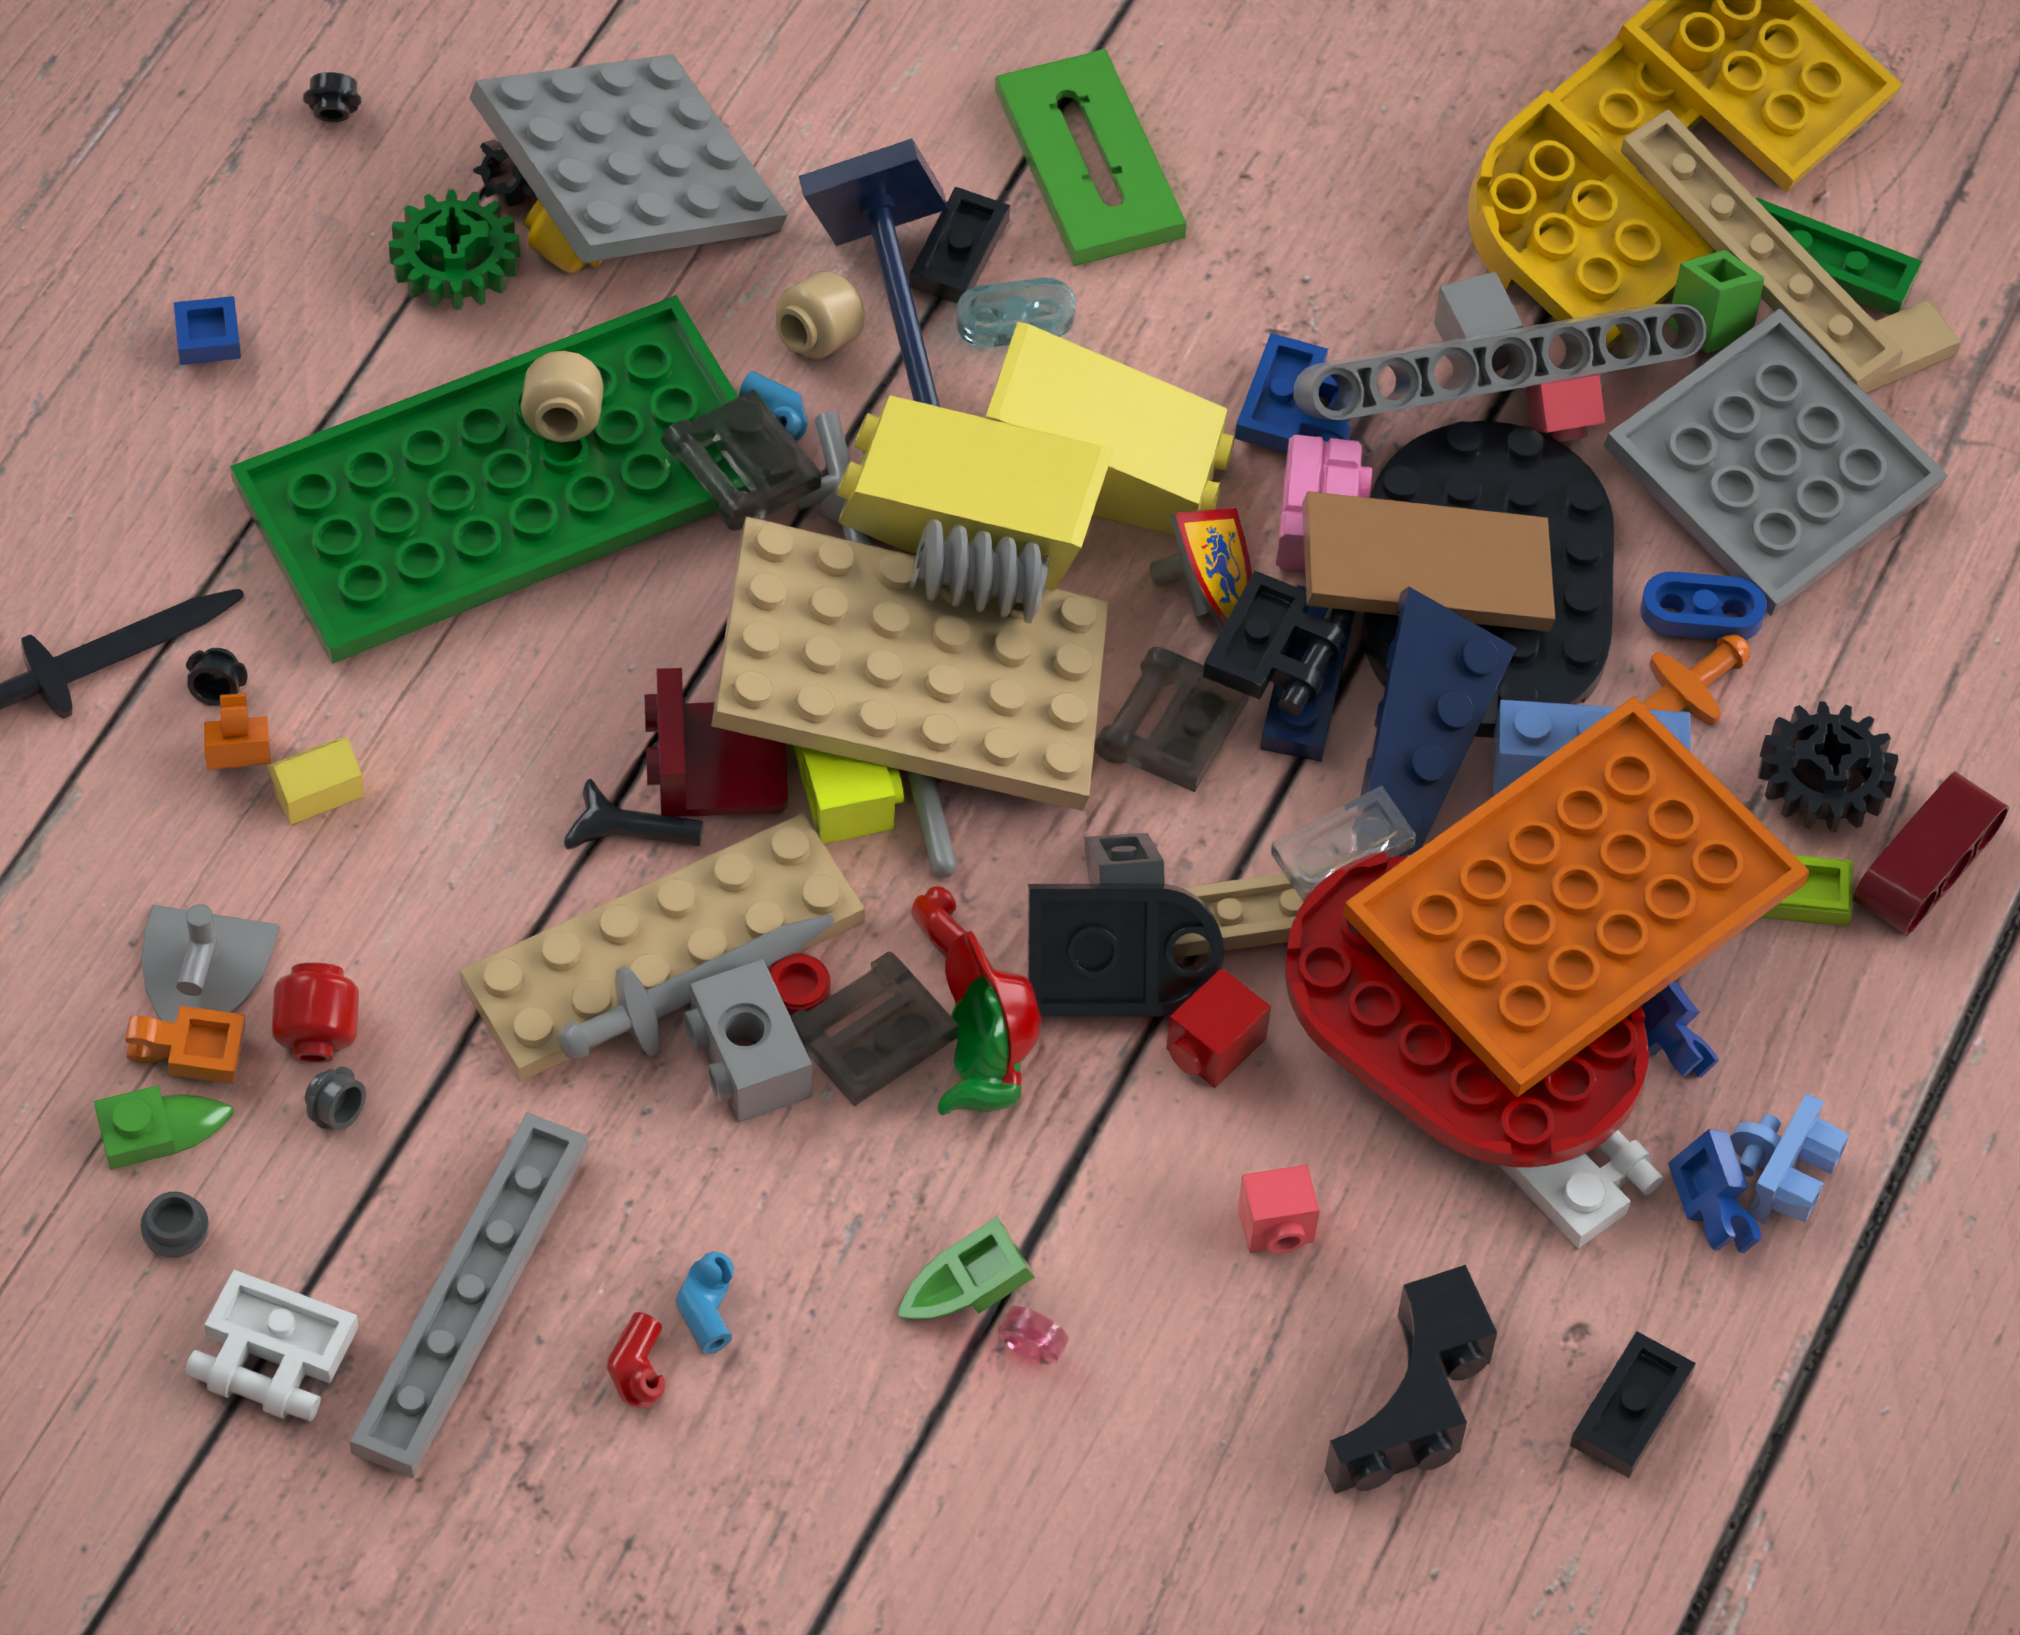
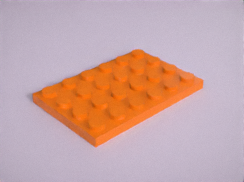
(1575, 895)

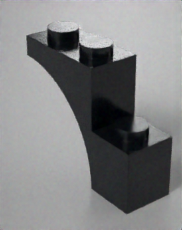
(1422, 1422)

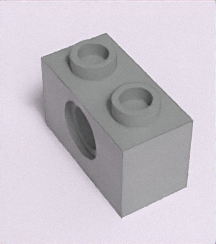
(748, 1006)

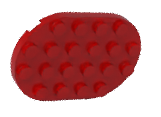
(1413, 1060)

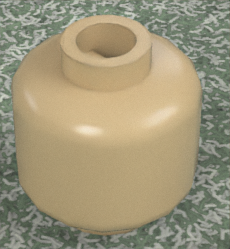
(820, 315)
(562, 396)

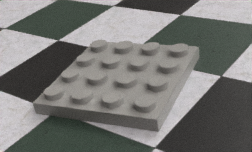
(627, 157)
(1775, 460)

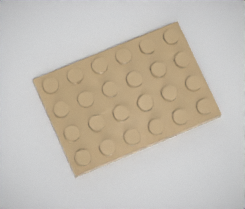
(857, 665)

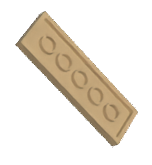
(658, 934)

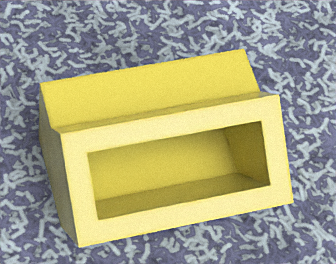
(317, 780)

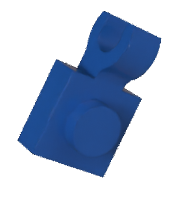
(1667, 1029)
(1708, 1185)

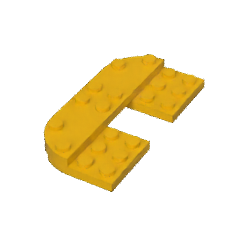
(1580, 220)

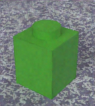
(1723, 293)

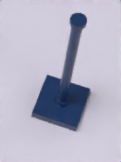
(872, 198)

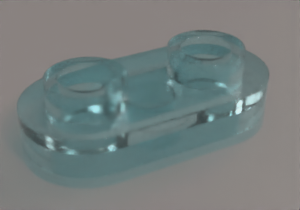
(1012, 302)

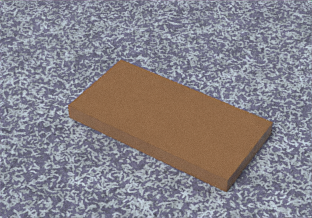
(1469, 560)

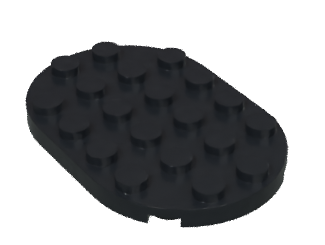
(1523, 474)

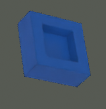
(207, 330)

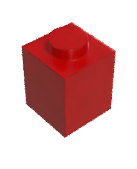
(1217, 1028)

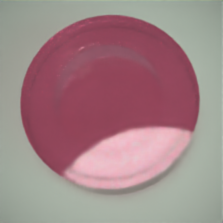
(1033, 1335)

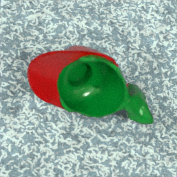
(995, 1029)

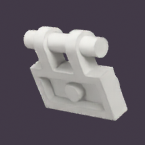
(1588, 1198)
(278, 1327)

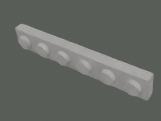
(469, 1296)

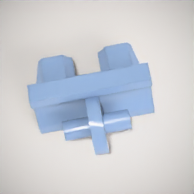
(1780, 1184)

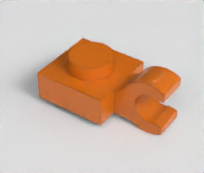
(199, 1044)

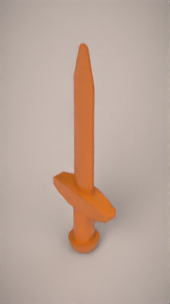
(1687, 687)

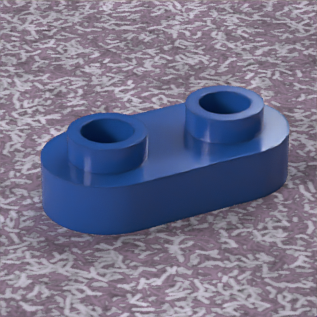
(1702, 605)

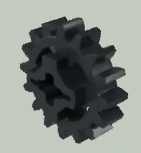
(1827, 766)

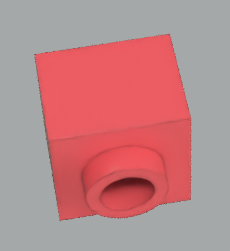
(1566, 407)
(1278, 1209)

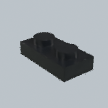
(959, 245)
(1632, 1404)

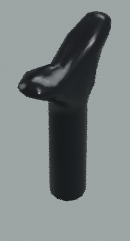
(606, 819)

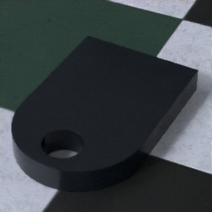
(1113, 946)

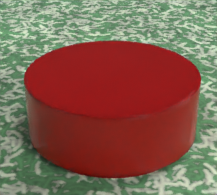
(801, 981)

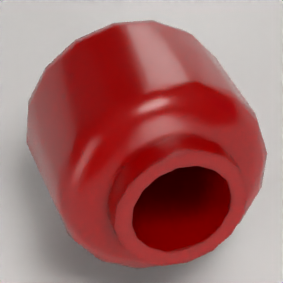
(315, 1011)

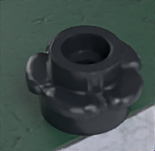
(332, 96)
(214, 674)

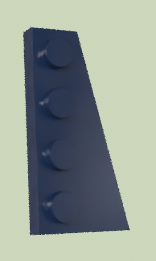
(1431, 706)

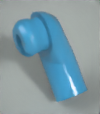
(781, 400)
(701, 1298)

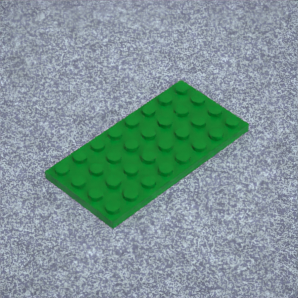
(464, 503)

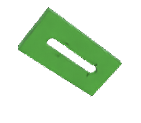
(1082, 219)

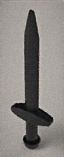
(51, 674)

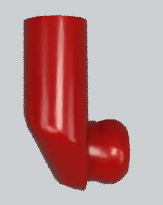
(629, 1363)

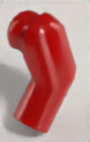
(934, 918)

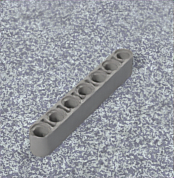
(1527, 367)

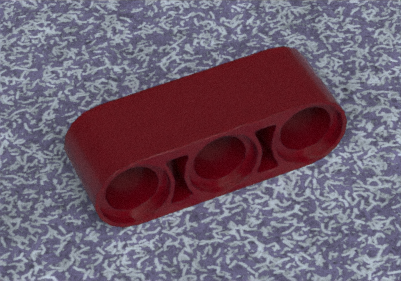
(1930, 853)

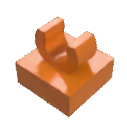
(236, 738)

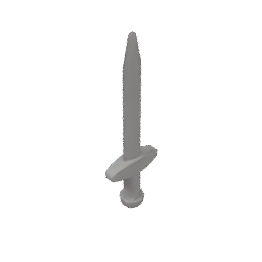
(641, 1008)

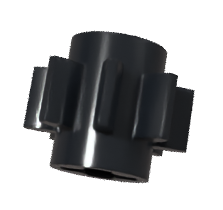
(502, 175)

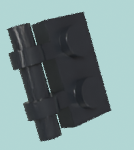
(1258, 635)

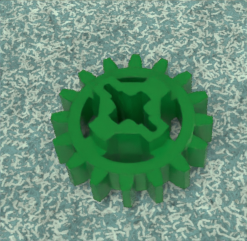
(484, 249)

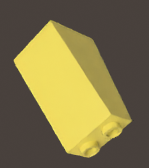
(1159, 434)
(972, 474)

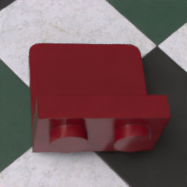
(708, 767)

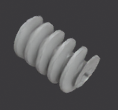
(980, 569)

